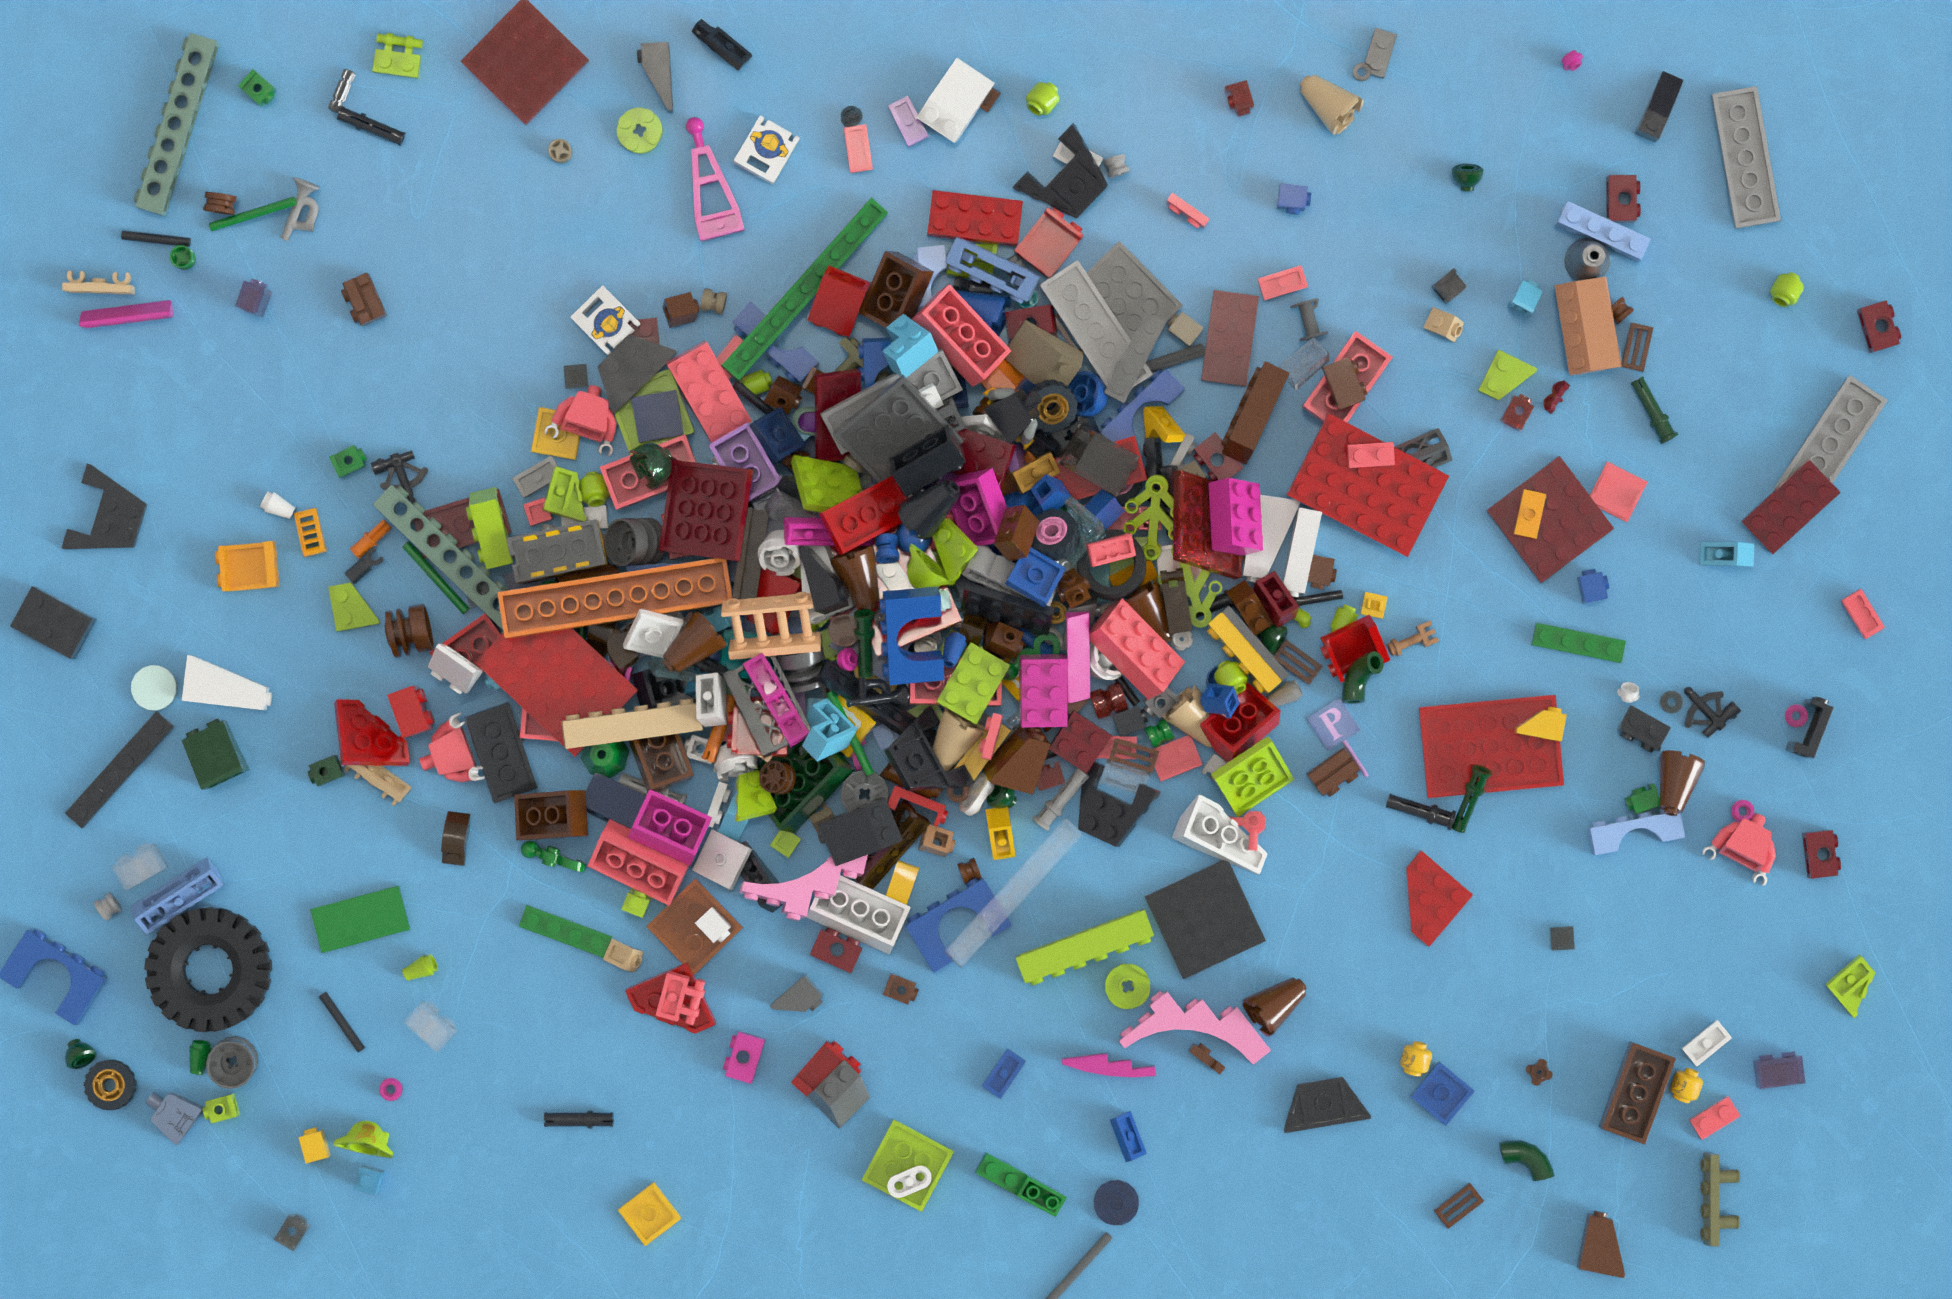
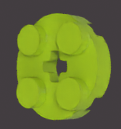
(650, 137)
(1124, 973)

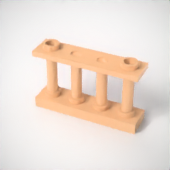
(771, 645)

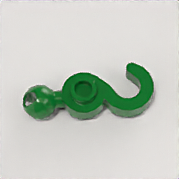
(1014, 668)
(551, 856)

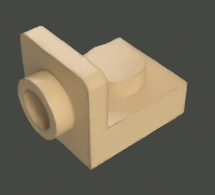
(623, 956)

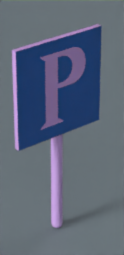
(1335, 725)

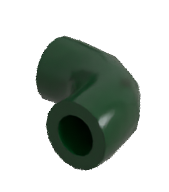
(1358, 675)
(1528, 1155)

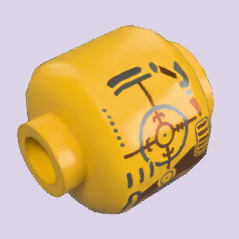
(1416, 1058)
(1686, 1085)

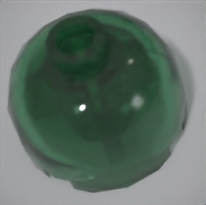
(652, 463)

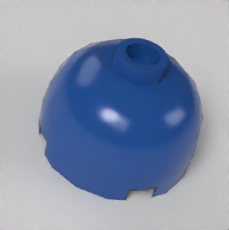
(1089, 393)

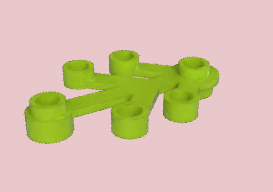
(1153, 512)
(1193, 589)

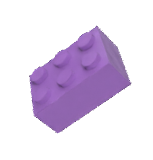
(743, 450)

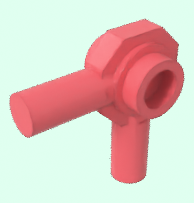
(1254, 823)

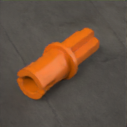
(370, 539)

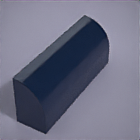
(613, 801)

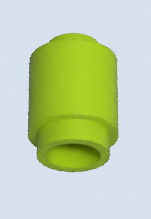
(757, 381)
(1343, 617)

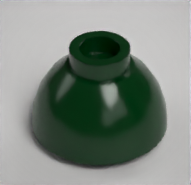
(1467, 175)
(1273, 637)
(1001, 797)
(79, 1054)

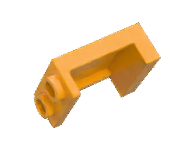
(247, 566)

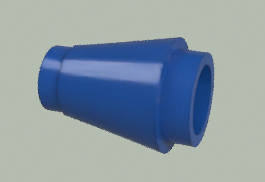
(953, 648)

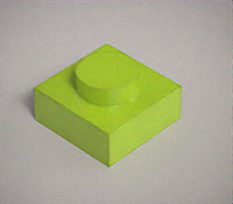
(785, 842)

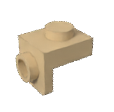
(1444, 324)

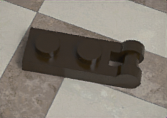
(1176, 602)

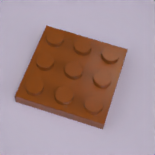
(680, 934)

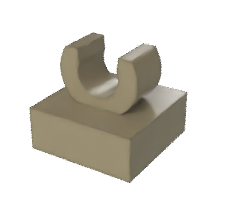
(821, 816)

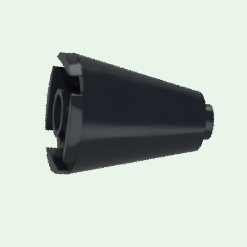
(929, 508)

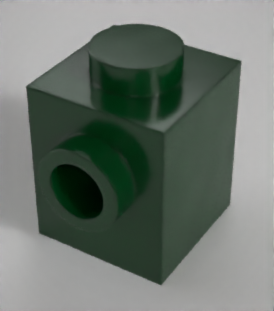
(325, 771)

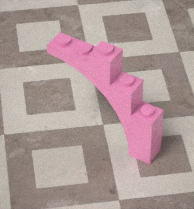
(796, 894)
(1167, 1016)

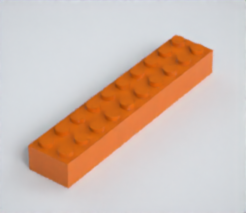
(614, 597)

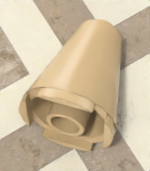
(1330, 102)
(1189, 714)
(954, 738)

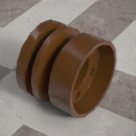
(409, 630)

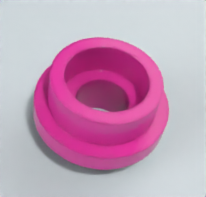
(1572, 60)
(847, 659)
(1803, 715)
(1742, 803)
(383, 1089)

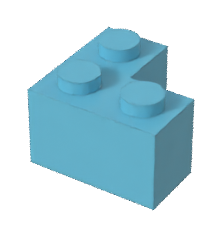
(909, 346)
(829, 730)

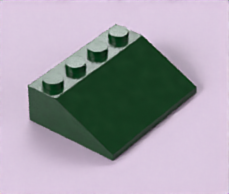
(812, 788)

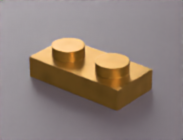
(1032, 472)

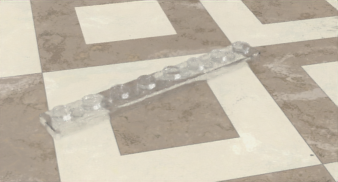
(1013, 893)

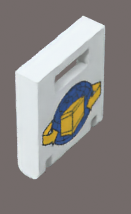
(770, 146)
(607, 322)

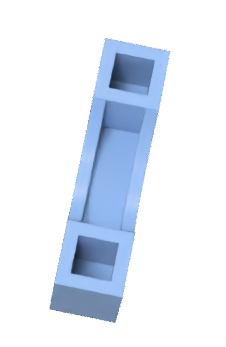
(1603, 230)
(934, 259)
(1607, 837)

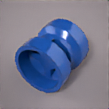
(887, 548)

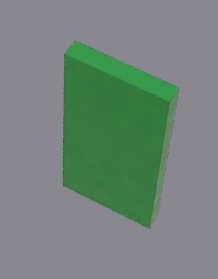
(360, 919)

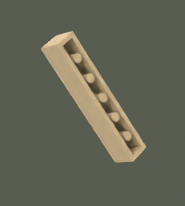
(630, 725)

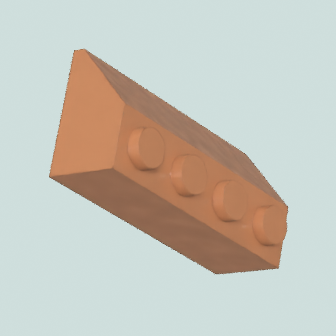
(1588, 326)

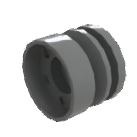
(633, 541)
(802, 670)
(858, 780)
(219, 1064)

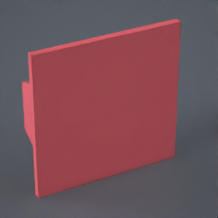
(1617, 491)

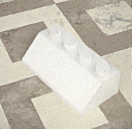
(861, 914)

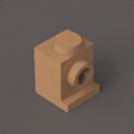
(936, 833)

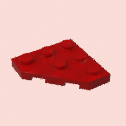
(367, 738)
(1432, 897)
(646, 997)

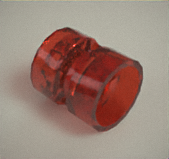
(1108, 700)

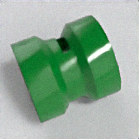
(178, 256)
(1159, 733)

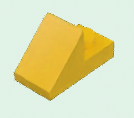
(1161, 425)

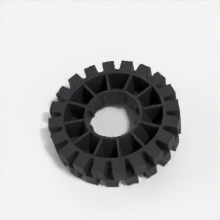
(169, 959)

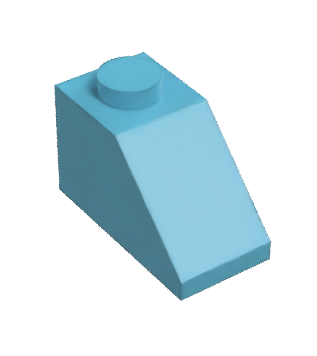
(1526, 297)
(1727, 554)
(729, 826)

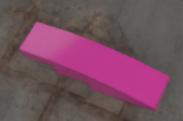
(776, 699)
(1099, 1065)

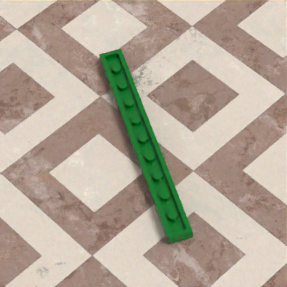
(803, 289)

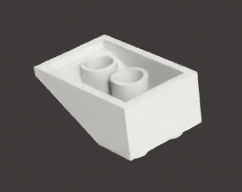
(955, 100)
(454, 668)

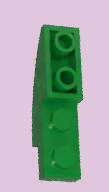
(1020, 1184)

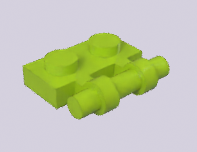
(397, 63)

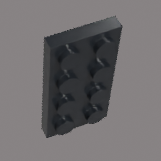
(1007, 609)
(500, 752)

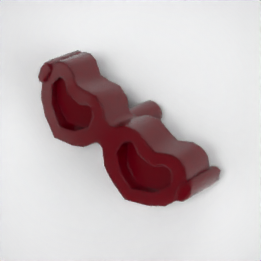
(1557, 391)

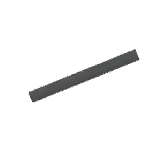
(1080, 1266)

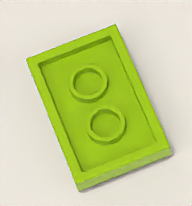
(973, 683)

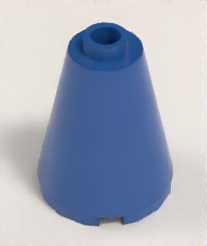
(989, 308)

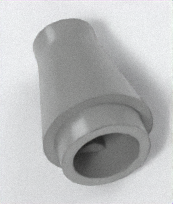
(1286, 694)

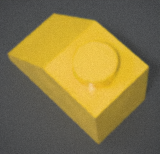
(1544, 725)
(1000, 833)

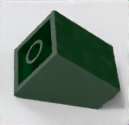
(214, 754)

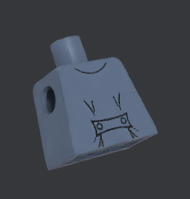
(174, 1115)

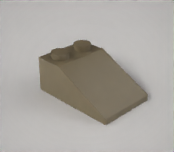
(1043, 356)

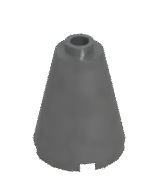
(1579, 263)

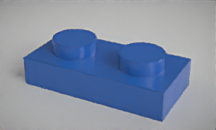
(1003, 1073)
(1128, 1136)

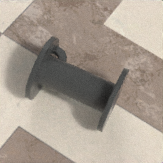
(1309, 319)

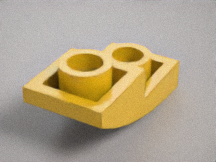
(902, 882)

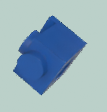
(1220, 699)

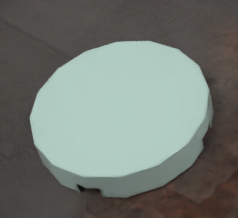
(154, 687)

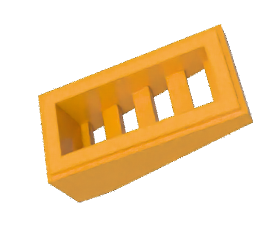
(320, 538)

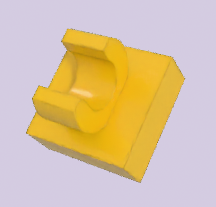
(1373, 605)

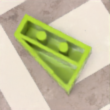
(489, 528)

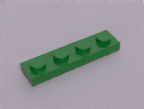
(1578, 643)
(565, 931)

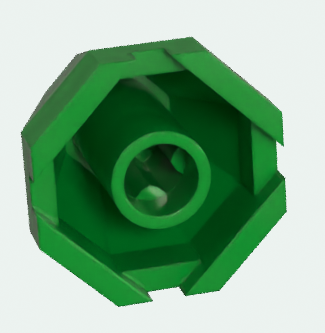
(610, 765)

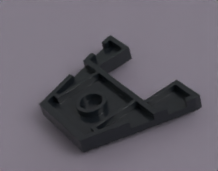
(1074, 185)
(116, 519)
(917, 762)
(1107, 815)

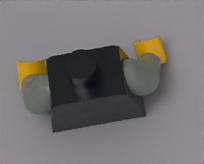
(1014, 413)

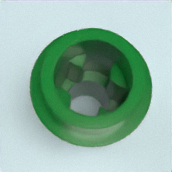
(198, 1056)

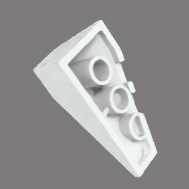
(1211, 831)

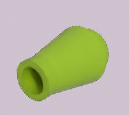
(422, 967)

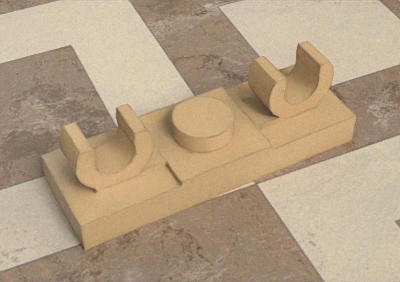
(98, 285)
(383, 780)

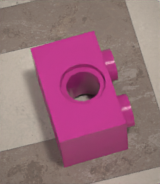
(744, 1071)

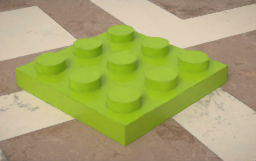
(659, 383)
(824, 482)
(1252, 776)
(902, 1150)

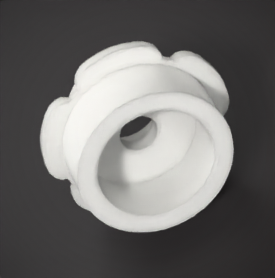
(1181, 645)
(1628, 692)

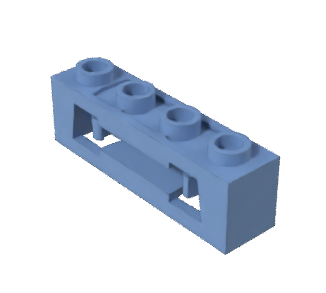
(958, 253)
(176, 895)

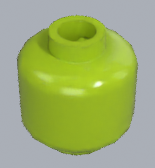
(1042, 98)
(1786, 289)
(594, 489)
(1232, 675)

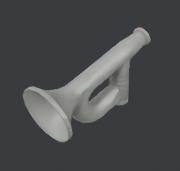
(304, 188)

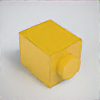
(314, 1145)

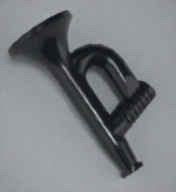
(899, 695)

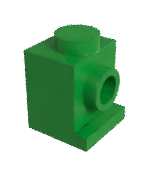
(266, 94)
(342, 468)
(1643, 799)

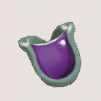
(804, 420)

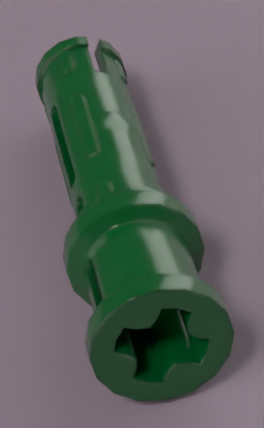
(1658, 419)
(864, 634)
(1475, 788)

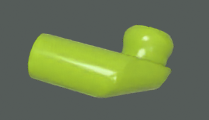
(1303, 618)

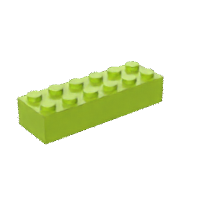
(1084, 946)

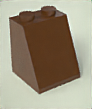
(1019, 760)

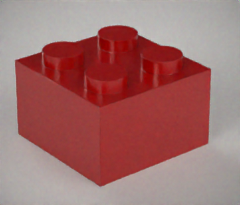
(411, 711)

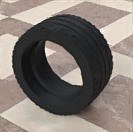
(1124, 589)

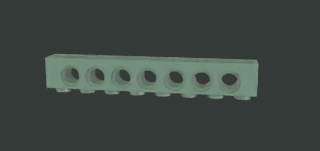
(160, 202)
(387, 506)

